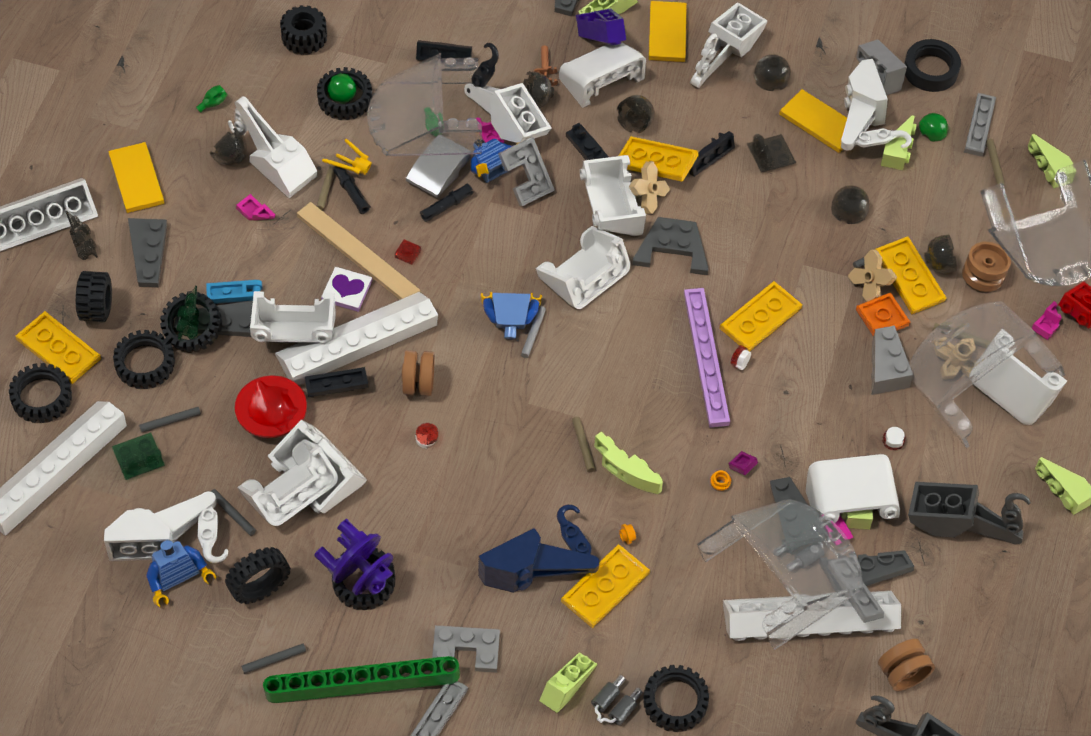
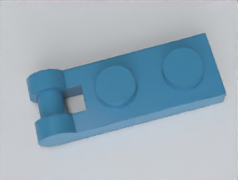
(232, 291)

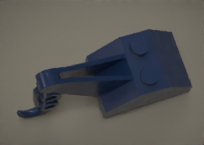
(523, 558)

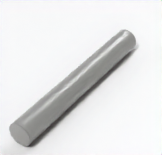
(533, 332)

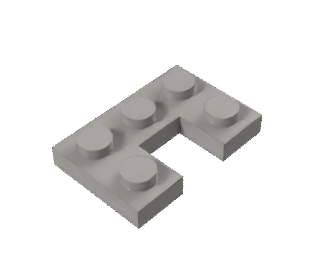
(528, 156)
(481, 640)

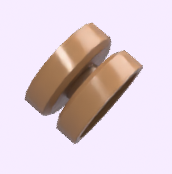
(986, 266)
(418, 373)
(906, 664)

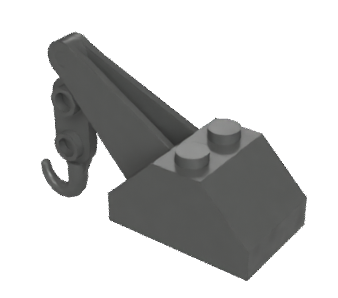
(954, 508)
(879, 721)

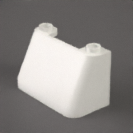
(599, 68)
(610, 196)
(590, 270)
(292, 322)
(1021, 389)
(348, 476)
(853, 486)
(293, 489)

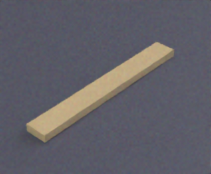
(356, 251)

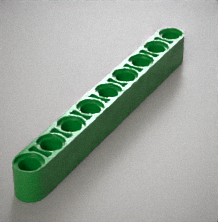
(351, 674)

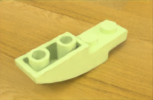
(630, 470)

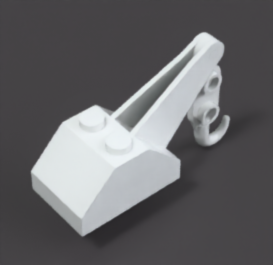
(735, 31)
(867, 107)
(277, 155)
(141, 532)

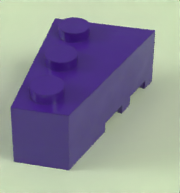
(602, 26)

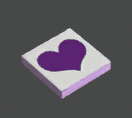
(348, 287)

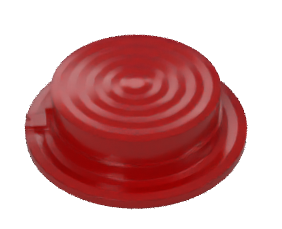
(270, 406)

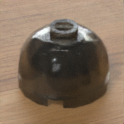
(772, 72)
(539, 88)
(635, 113)
(230, 148)
(850, 204)
(941, 255)

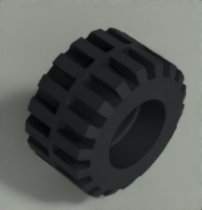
(303, 40)
(93, 296)

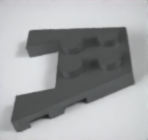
(676, 238)

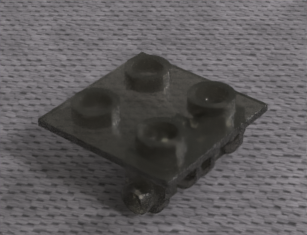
(770, 152)
(81, 237)

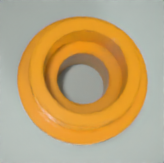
(720, 475)
(627, 533)

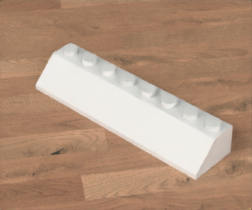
(44, 213)
(359, 338)
(58, 462)
(746, 617)

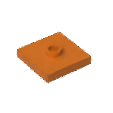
(882, 313)

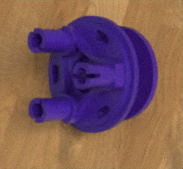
(359, 548)

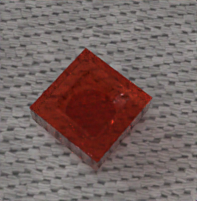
(407, 252)

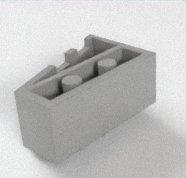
(889, 67)
(889, 362)

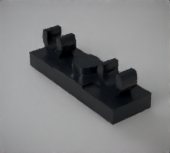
(428, 49)
(585, 143)
(713, 152)
(336, 382)

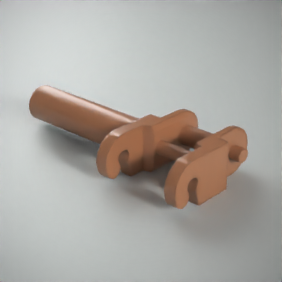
(546, 69)

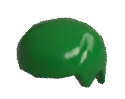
(342, 88)
(934, 126)

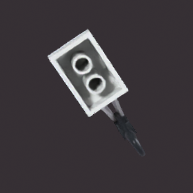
(511, 108)

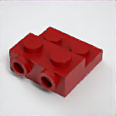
(1078, 304)

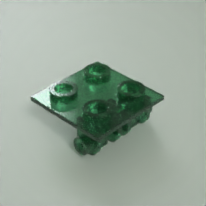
(188, 316)
(138, 456)

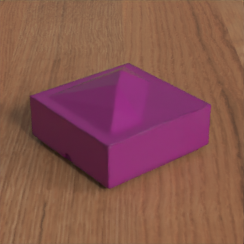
(743, 463)

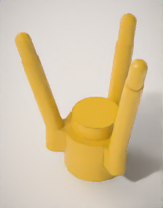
(359, 165)

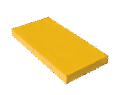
(667, 31)
(816, 119)
(671, 160)
(136, 177)
(914, 278)
(761, 316)
(58, 346)
(601, 591)

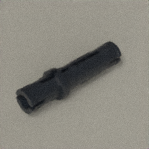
(348, 183)
(451, 199)

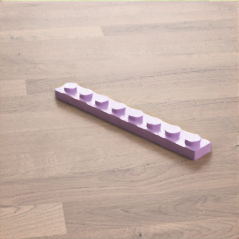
(706, 358)

